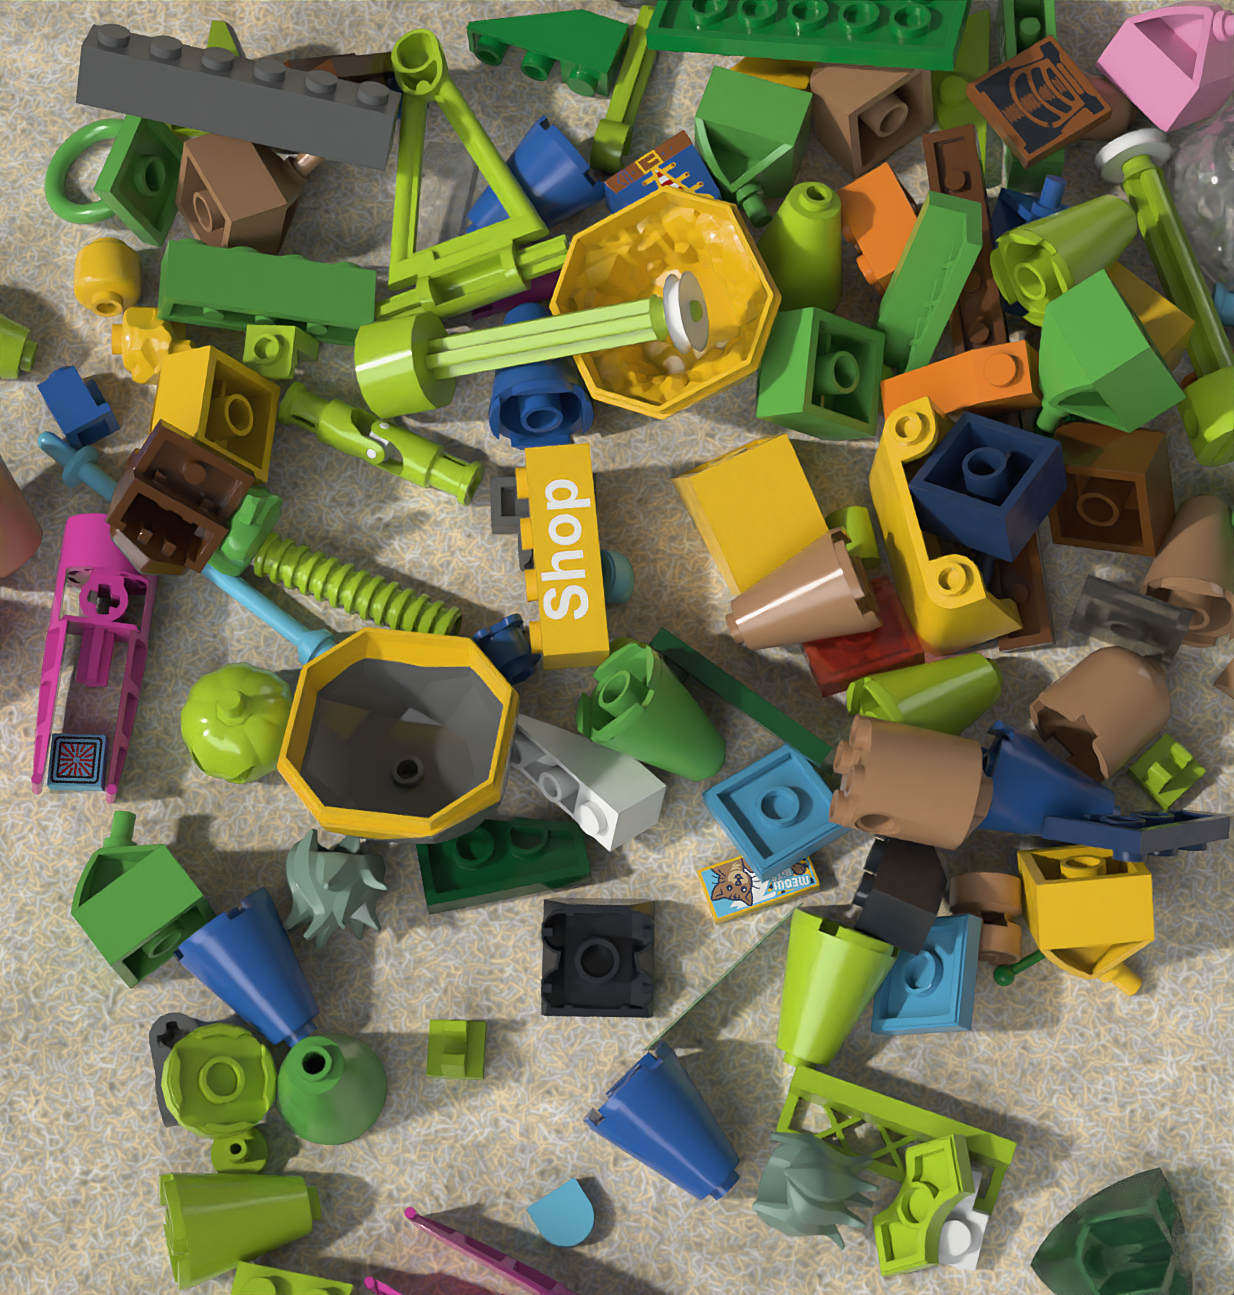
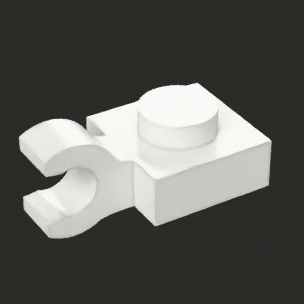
(963, 1231)

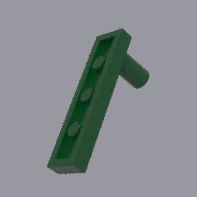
(688, 662)

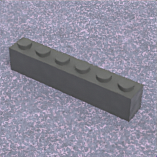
(237, 96)

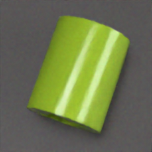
(859, 527)

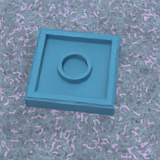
(775, 811)
(935, 987)

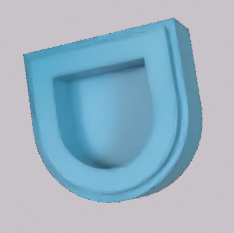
(564, 1216)

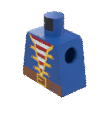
(670, 164)

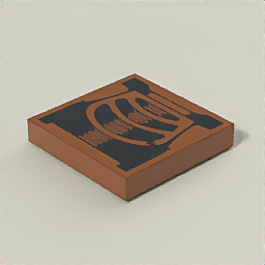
(1038, 101)

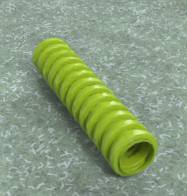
(353, 589)

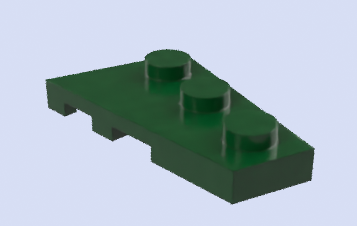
(502, 863)

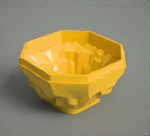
(629, 261)

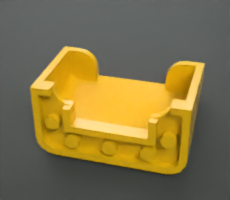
(937, 590)

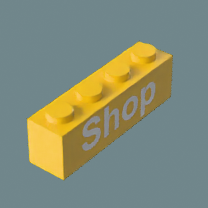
(565, 557)

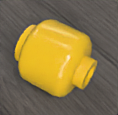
(107, 275)

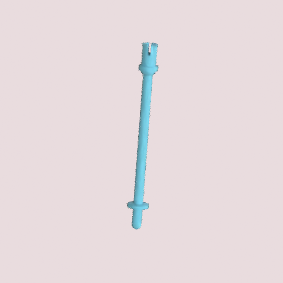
(81, 467)

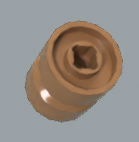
(996, 901)

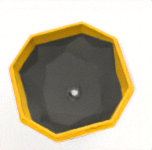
(397, 707)

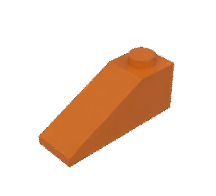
(976, 381)

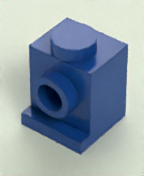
(78, 407)

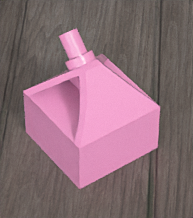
(1174, 62)

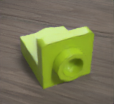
(277, 349)

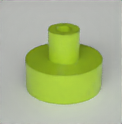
(251, 1159)

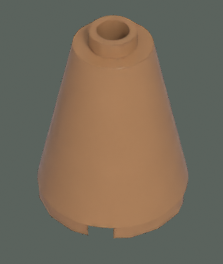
(1197, 569)
(807, 598)

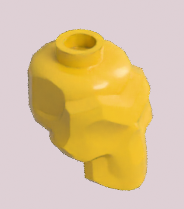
(145, 341)

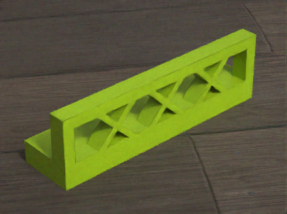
(896, 1117)

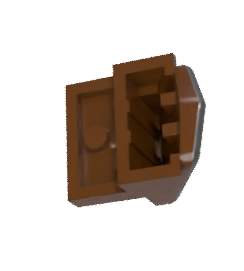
(175, 502)

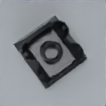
(598, 957)

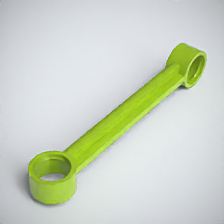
(615, 131)

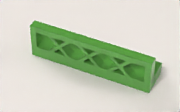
(928, 279)

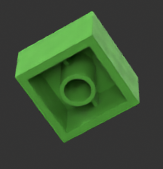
(752, 138)
(1101, 361)
(821, 375)
(137, 903)

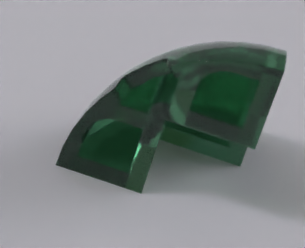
(1118, 1243)

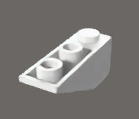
(595, 785)

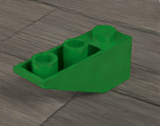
(584, 42)

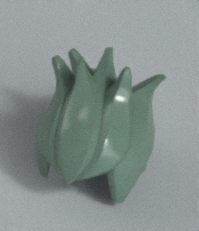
(333, 887)
(810, 1187)

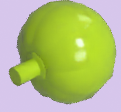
(236, 722)

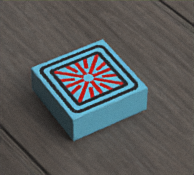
(78, 762)

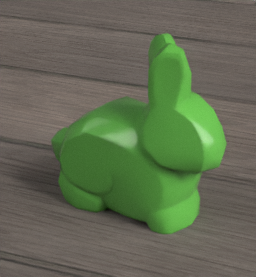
(247, 531)

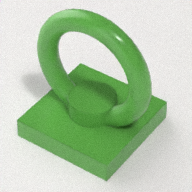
(135, 180)

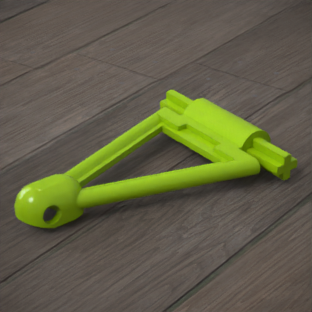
(481, 263)

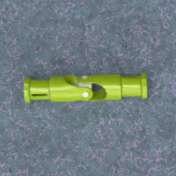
(344, 429)

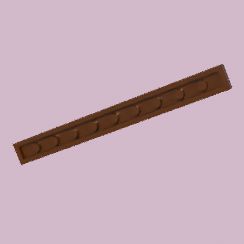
(977, 323)

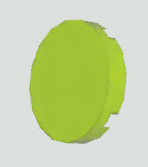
(219, 1081)

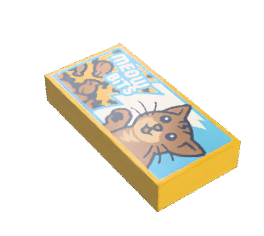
(736, 891)

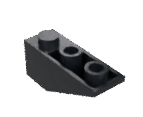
(901, 893)

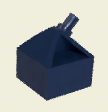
(988, 488)

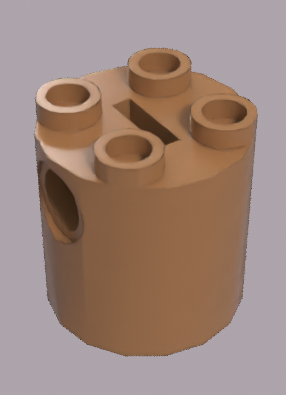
(910, 783)

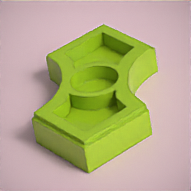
(933, 1184)

